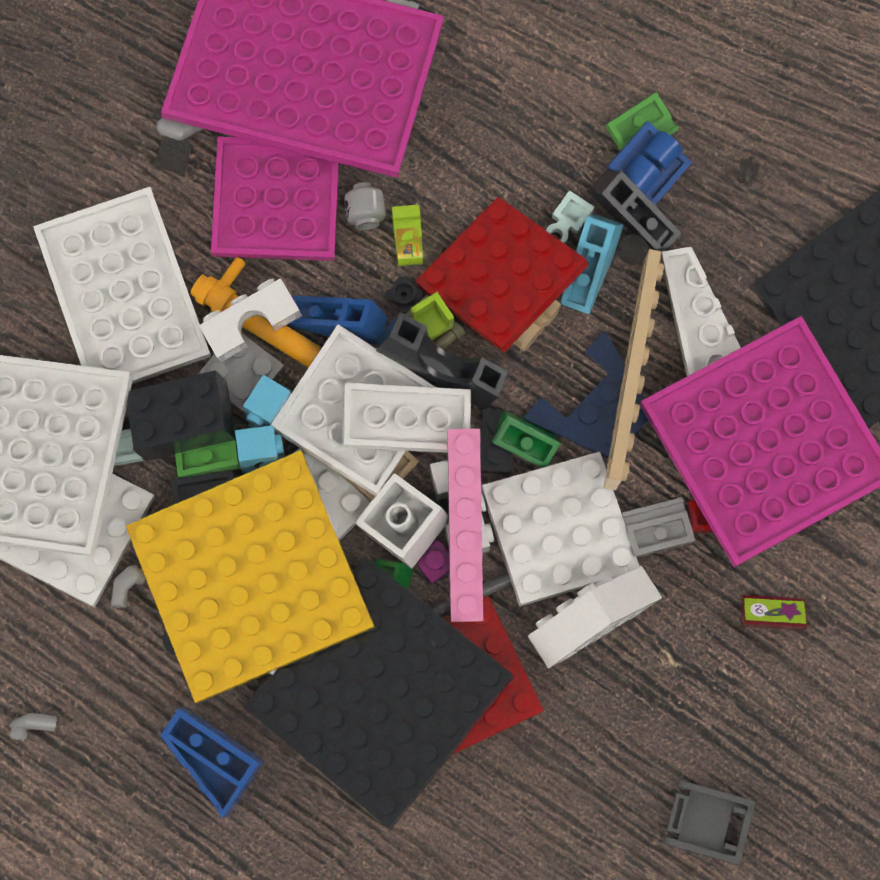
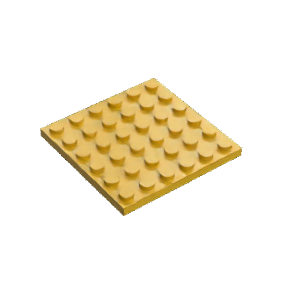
(249, 577)

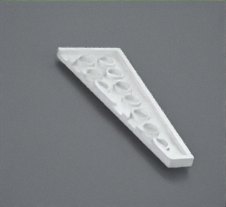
(696, 312)

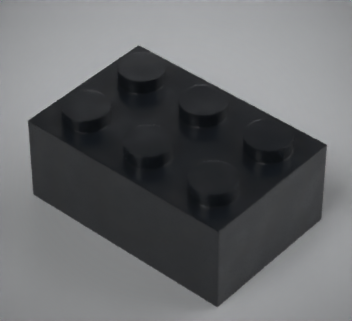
(180, 415)

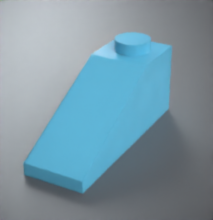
(598, 247)

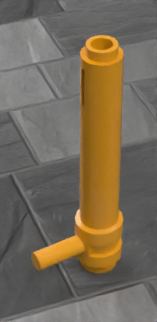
(219, 295)

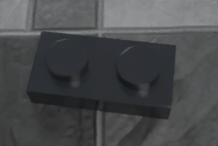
(493, 457)
(191, 486)

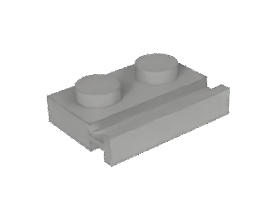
(658, 527)

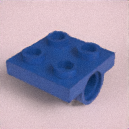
(651, 161)

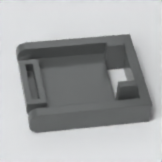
(703, 822)

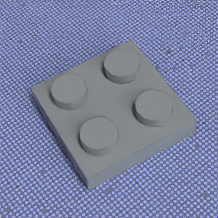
(244, 371)

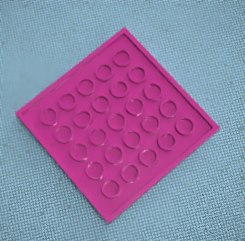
(766, 440)

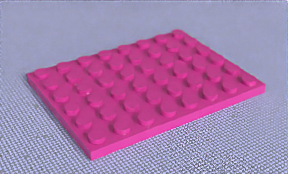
(307, 76)

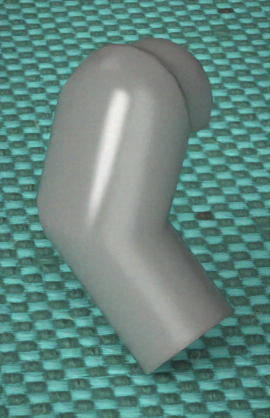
(175, 129)
(123, 582)
(31, 721)

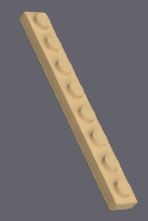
(632, 381)

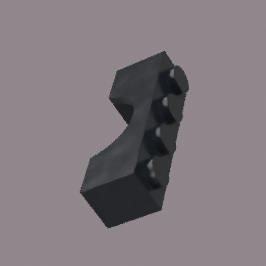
(410, 346)

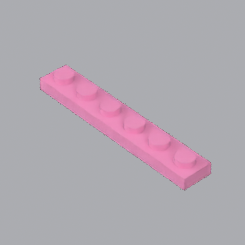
(465, 525)

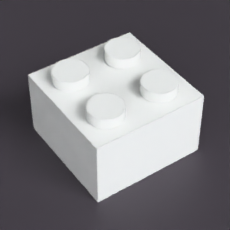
(402, 520)

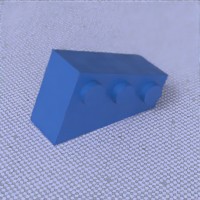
(212, 758)

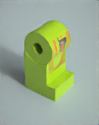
(407, 234)

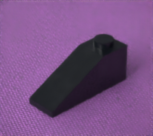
(633, 209)

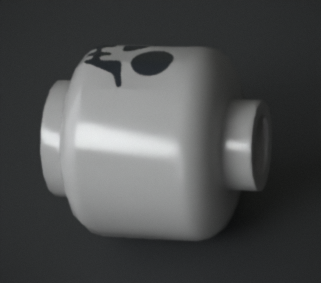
(365, 206)

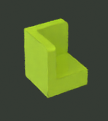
(434, 315)

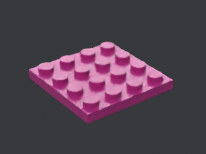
(273, 203)

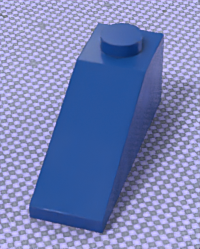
(357, 316)

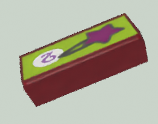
(773, 612)

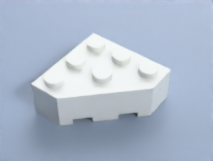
(593, 614)

